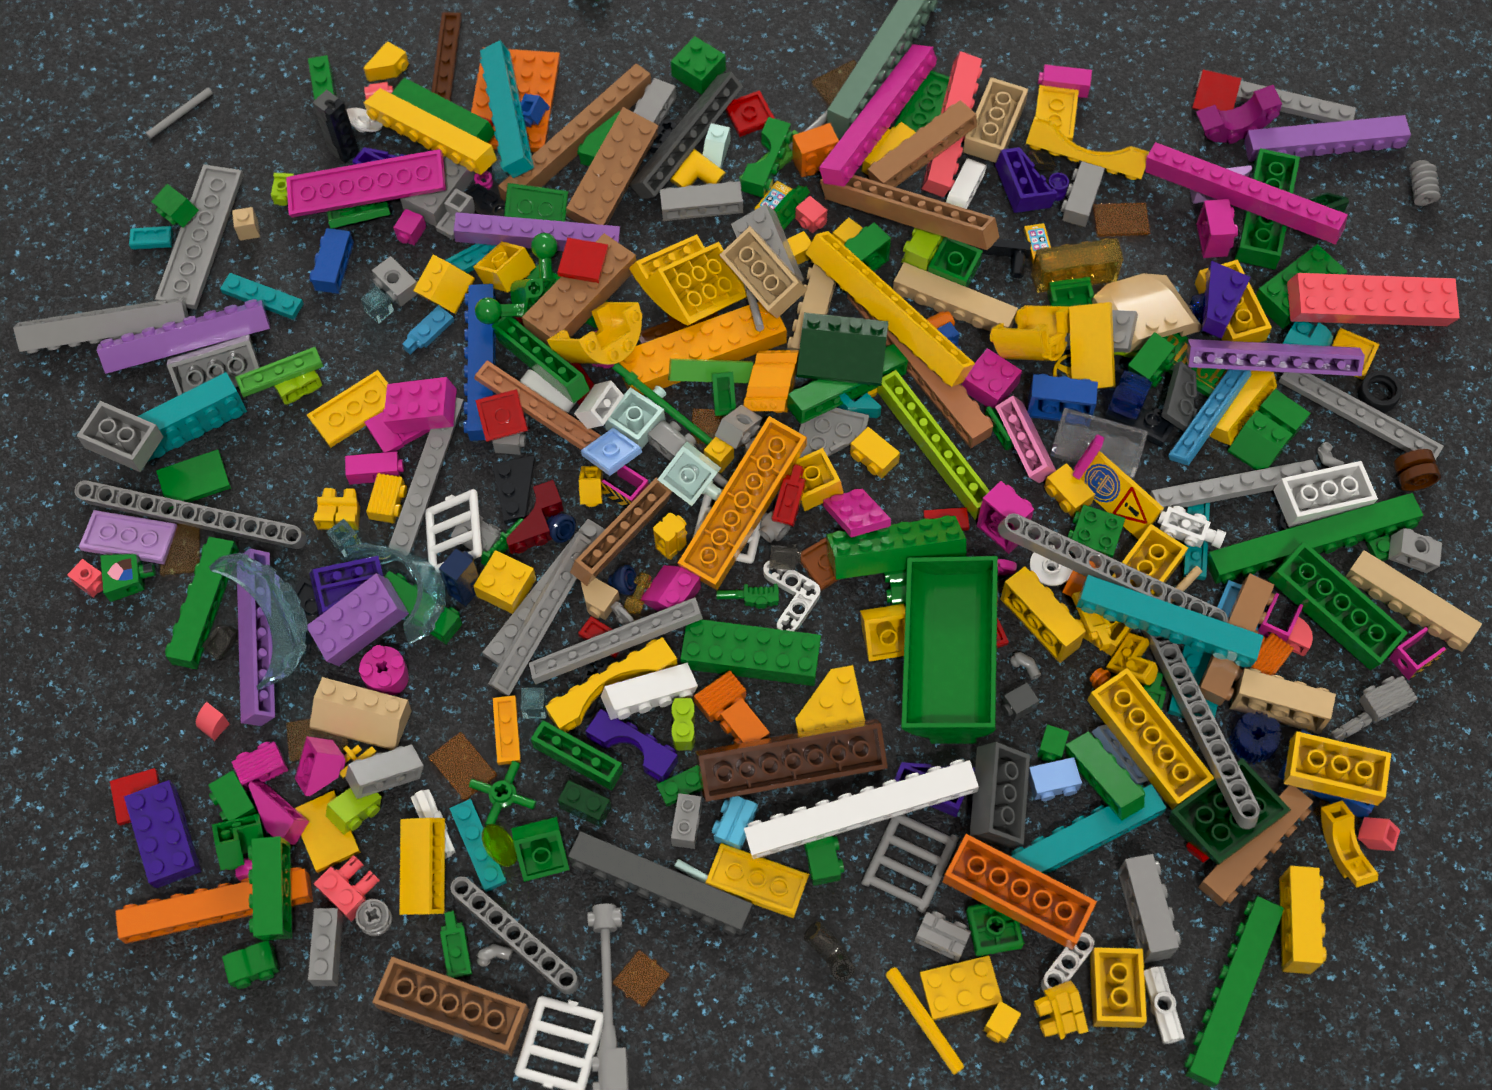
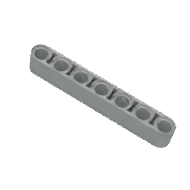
(520, 944)

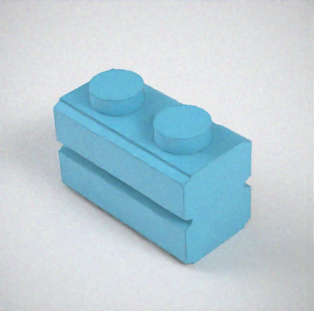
(736, 817)

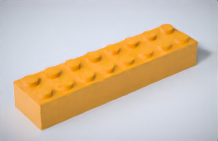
(719, 338)
(743, 502)

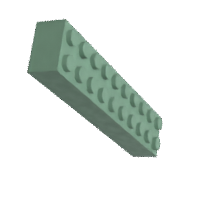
(878, 61)

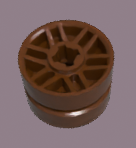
(1417, 470)

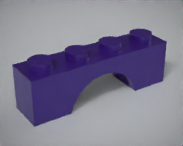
(658, 759)

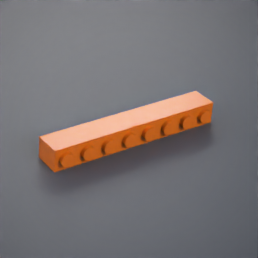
(198, 909)

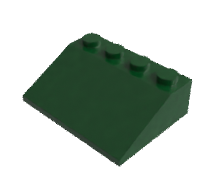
(842, 349)
(1210, 825)

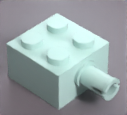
(636, 416)
(691, 475)

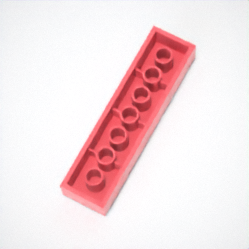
(1372, 299)

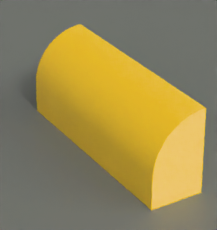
(1248, 400)
(422, 866)

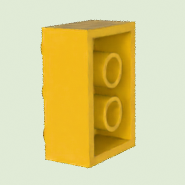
(1118, 987)

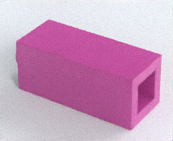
(1066, 78)
(364, 467)

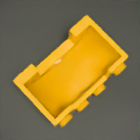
(1038, 335)
(614, 341)

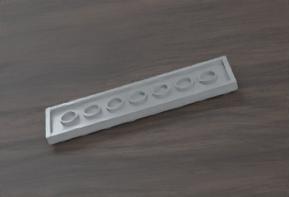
(201, 236)

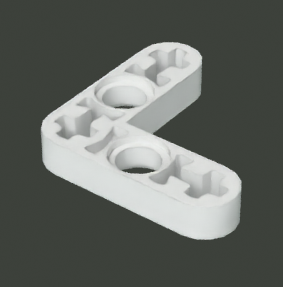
(800, 597)

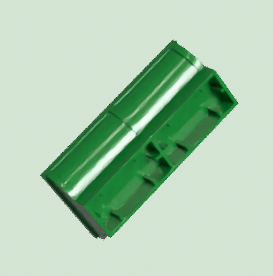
(950, 648)

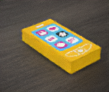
(774, 196)
(1037, 236)

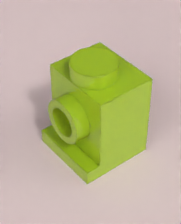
(279, 189)

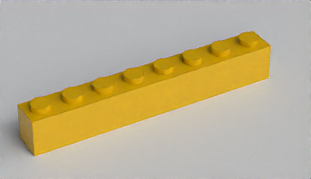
(430, 131)

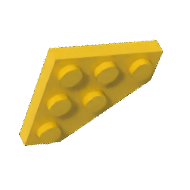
(833, 702)

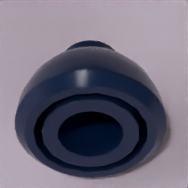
(561, 527)
(623, 580)

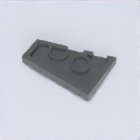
(1180, 397)

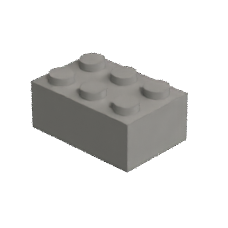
(120, 436)

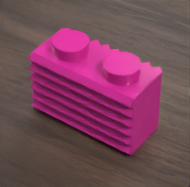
(260, 764)

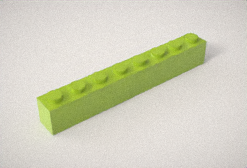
(933, 442)

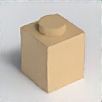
(246, 223)

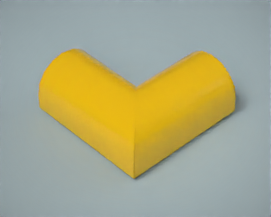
(696, 167)
(1129, 656)

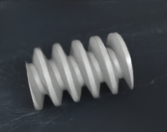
(1424, 183)

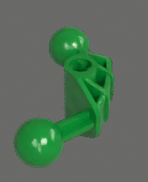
(525, 291)

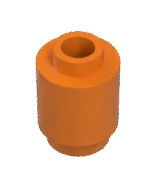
(941, 319)

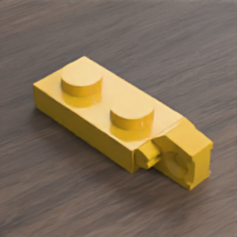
(1095, 625)

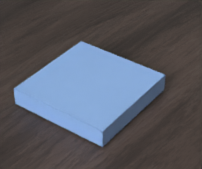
(611, 451)

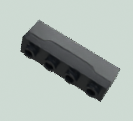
(336, 126)

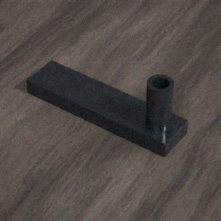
(1017, 249)

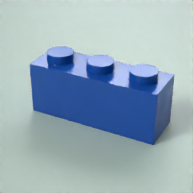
(331, 260)

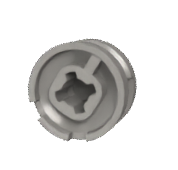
(373, 917)

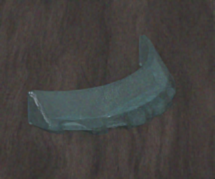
(430, 586)
(280, 607)

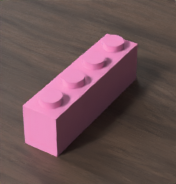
(1025, 439)

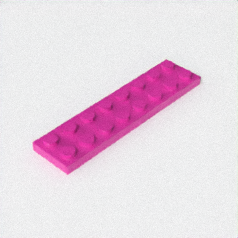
(366, 183)

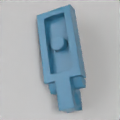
(428, 329)

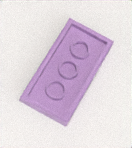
(125, 534)

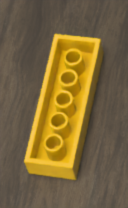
(1154, 555)
(1149, 738)

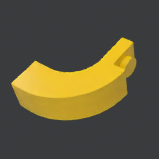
(1343, 846)

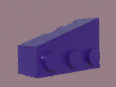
(1222, 297)

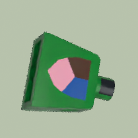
(124, 575)

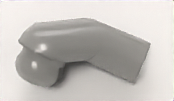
(1326, 456)
(1026, 661)
(492, 951)

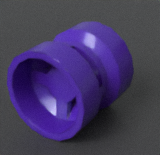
(1060, 183)

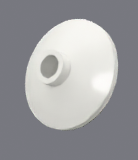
(361, 121)
(1051, 578)

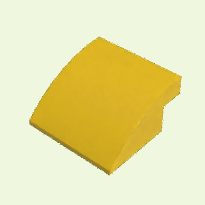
(689, 280)

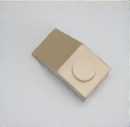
(599, 598)

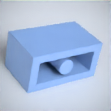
(1054, 779)

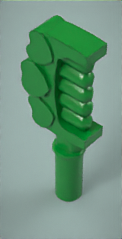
(501, 545)
(752, 597)

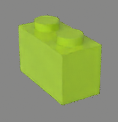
(348, 812)

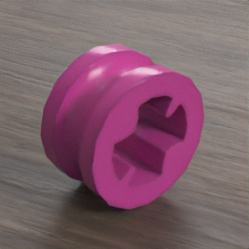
(487, 176)

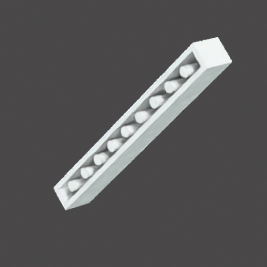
(861, 809)

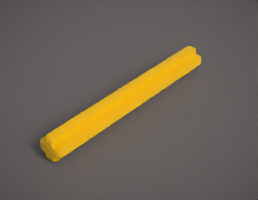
(924, 1020)

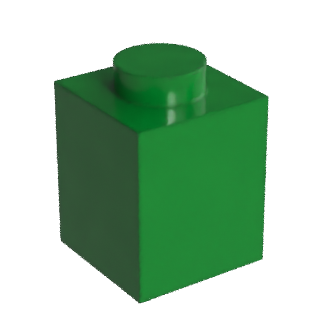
(1052, 744)

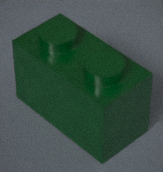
(584, 803)

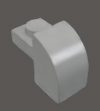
(456, 202)

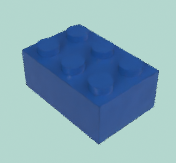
(1052, 394)

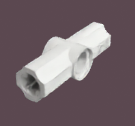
(426, 808)
(1166, 1020)

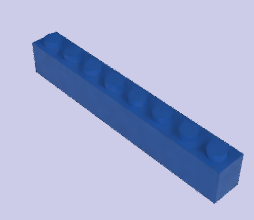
(480, 349)

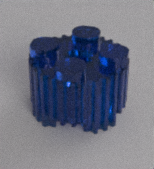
(1130, 395)
(1257, 726)

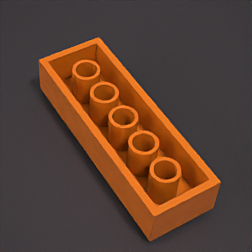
(1019, 891)

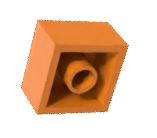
(812, 148)

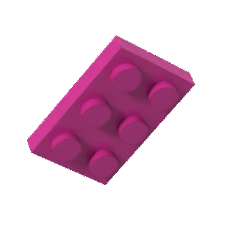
(856, 512)

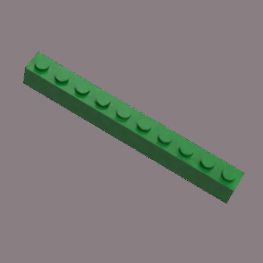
(1321, 535)

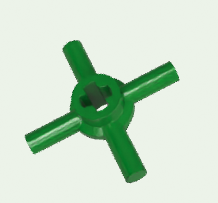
(499, 788)

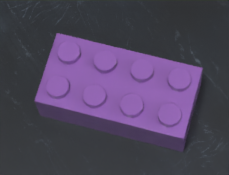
(357, 620)

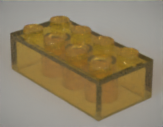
(1094, 259)

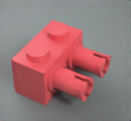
(340, 893)

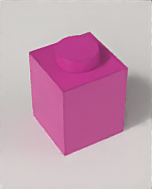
(409, 227)

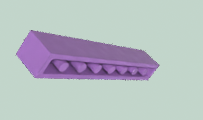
(1330, 137)
(521, 231)
(183, 336)
(1275, 357)
(254, 654)

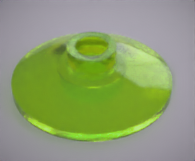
(499, 845)

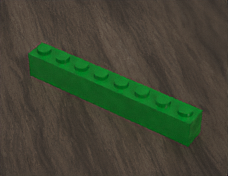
(1234, 992)

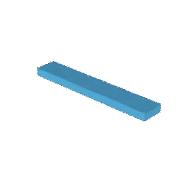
(1209, 416)

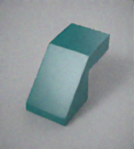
(863, 405)

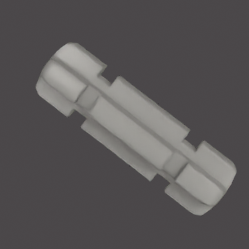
(1351, 727)

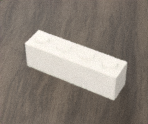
(648, 691)

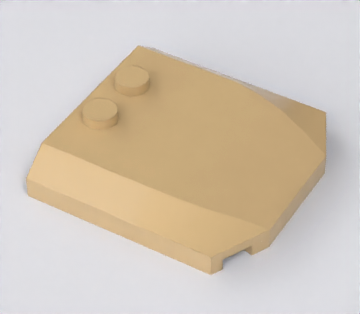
(1156, 303)

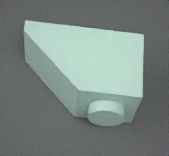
(717, 143)

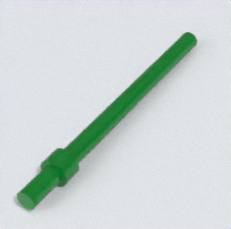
(632, 379)

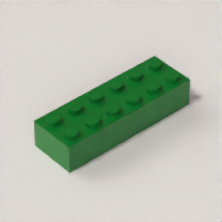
(1260, 237)
(890, 547)
(1338, 606)
(751, 651)

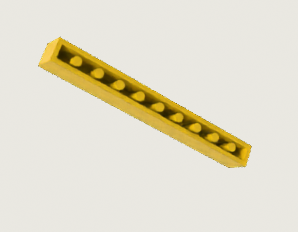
(889, 306)

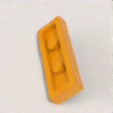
(506, 730)

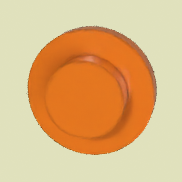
(1099, 677)

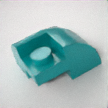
(1308, 334)

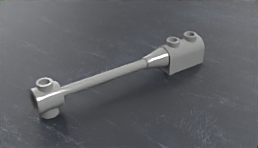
(668, 441)
(610, 1060)

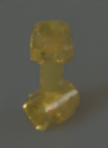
(634, 604)

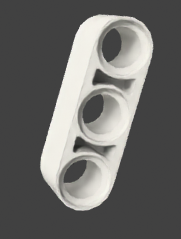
(966, 183)
(543, 388)
(1076, 956)

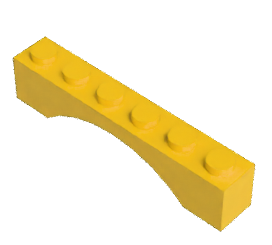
(1047, 136)
(570, 709)

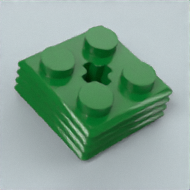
(987, 941)

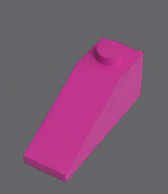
(277, 814)

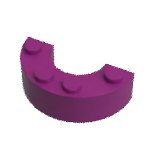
(1235, 123)

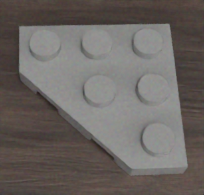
(833, 430)

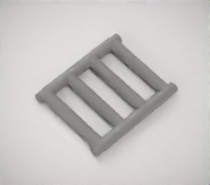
(930, 882)

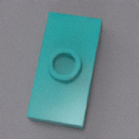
(151, 237)

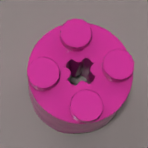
(375, 664)

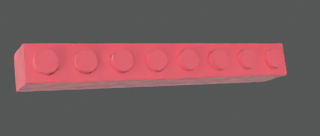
(961, 87)

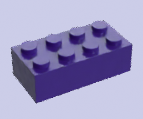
(162, 834)

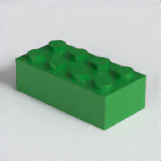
(1274, 294)
(270, 888)

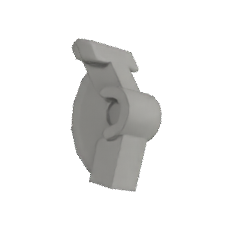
(622, 615)

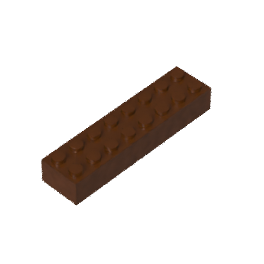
(791, 759)

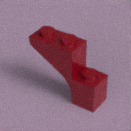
(534, 528)

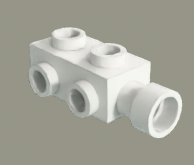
(1189, 528)

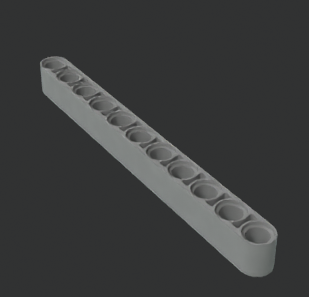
(181, 510)
(1102, 562)
(1204, 724)

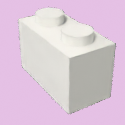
(599, 404)

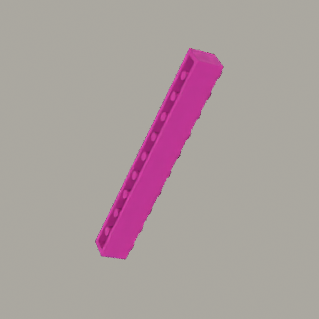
(878, 115)
(1246, 193)

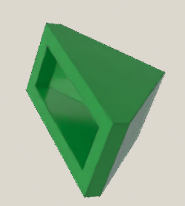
(723, 393)

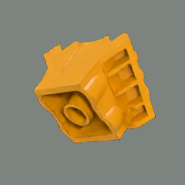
(772, 380)

